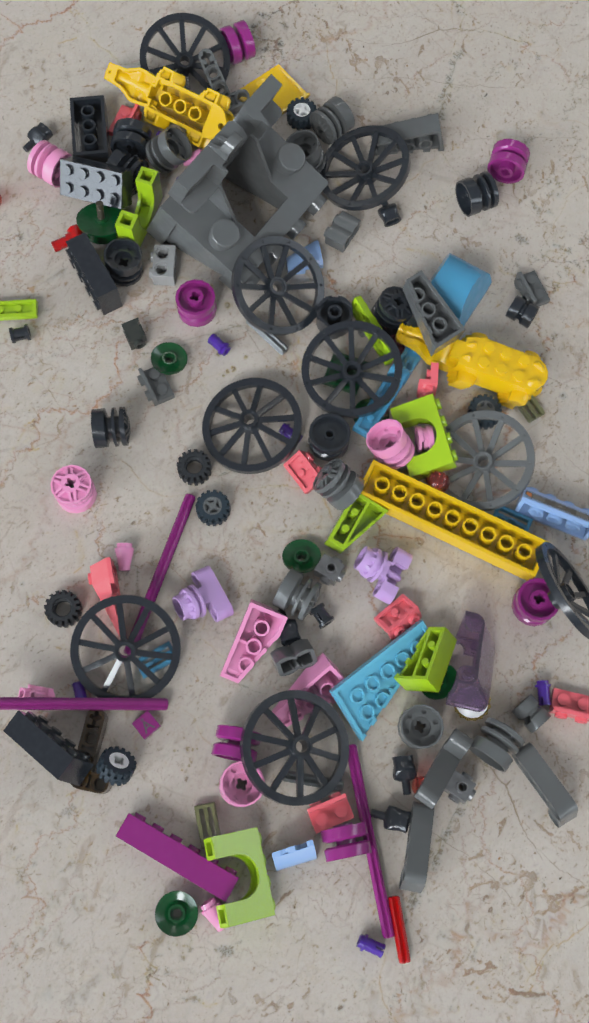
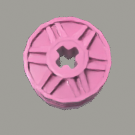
(45, 162)
(390, 443)
(79, 497)
(235, 796)

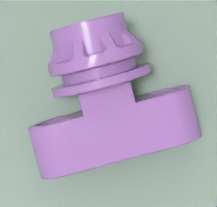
(373, 565)
(206, 593)

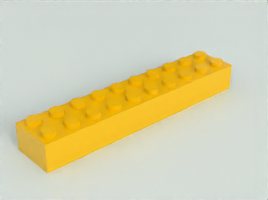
(453, 521)

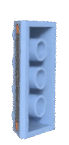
(554, 512)

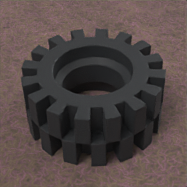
(198, 477)
(56, 599)

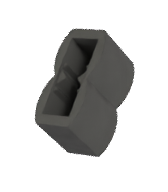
(342, 231)
(293, 657)

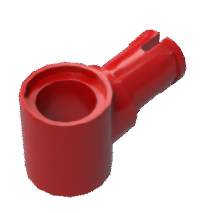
(72, 232)

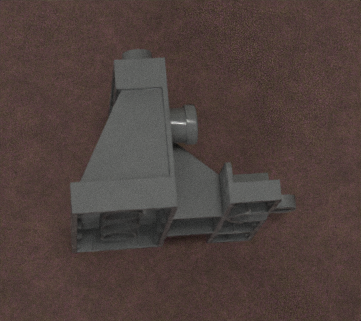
(256, 159)

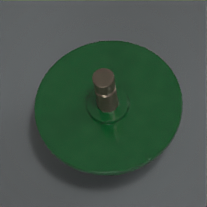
(98, 222)

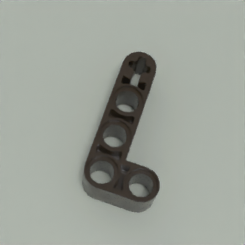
(93, 749)

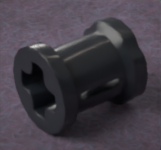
(20, 333)
(321, 615)

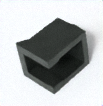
(134, 334)

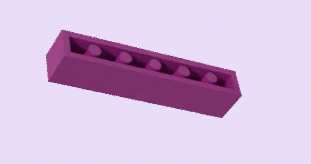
(178, 857)

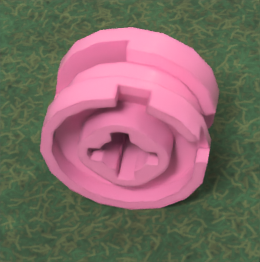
(424, 438)

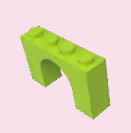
(150, 194)
(427, 411)
(258, 900)

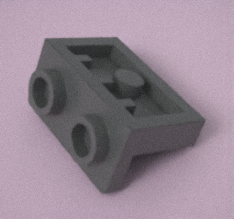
(531, 288)
(157, 386)

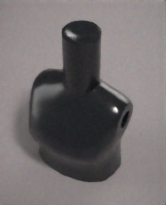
(36, 134)
(389, 214)
(290, 631)
(404, 771)
(393, 818)

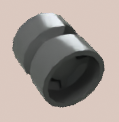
(531, 713)

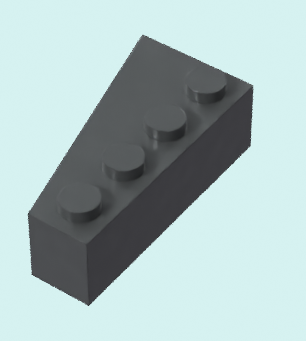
(418, 133)
(432, 314)

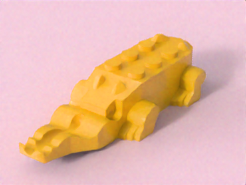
(169, 101)
(485, 364)

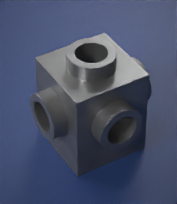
(329, 570)
(467, 784)

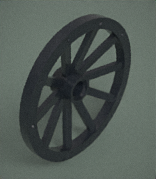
(184, 55)
(366, 171)
(279, 282)
(349, 365)
(253, 428)
(560, 592)
(118, 600)
(290, 744)

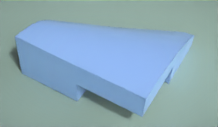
(294, 259)
(294, 855)

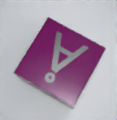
(146, 725)

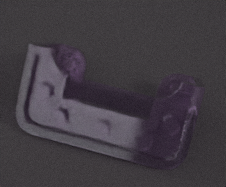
(473, 682)

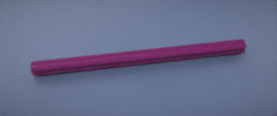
(165, 560)
(60, 703)
(373, 858)

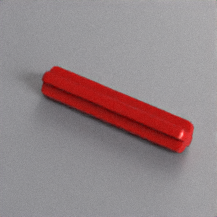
(399, 929)

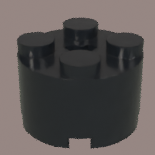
(332, 311)

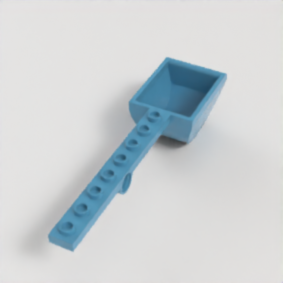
(462, 289)

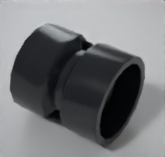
(522, 311)

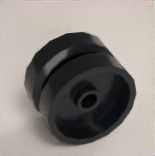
(131, 136)
(329, 436)

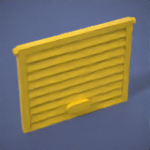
(288, 92)

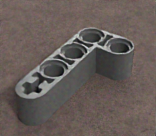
(219, 81)
(443, 768)
(558, 800)
(418, 848)

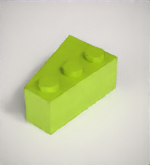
(354, 522)
(429, 662)

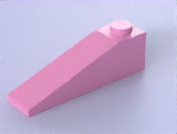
(256, 633)
(316, 680)

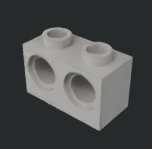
(165, 265)

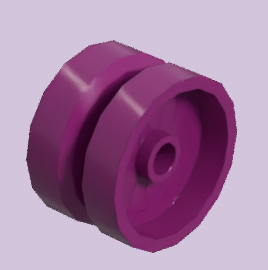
(239, 41)
(508, 161)
(196, 303)
(524, 603)
(231, 749)
(345, 840)

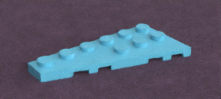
(373, 683)

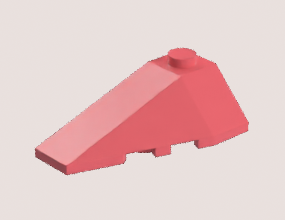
(106, 584)

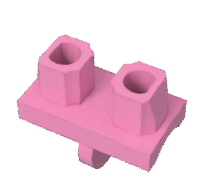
(36, 691)

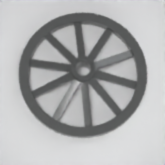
(529, 464)

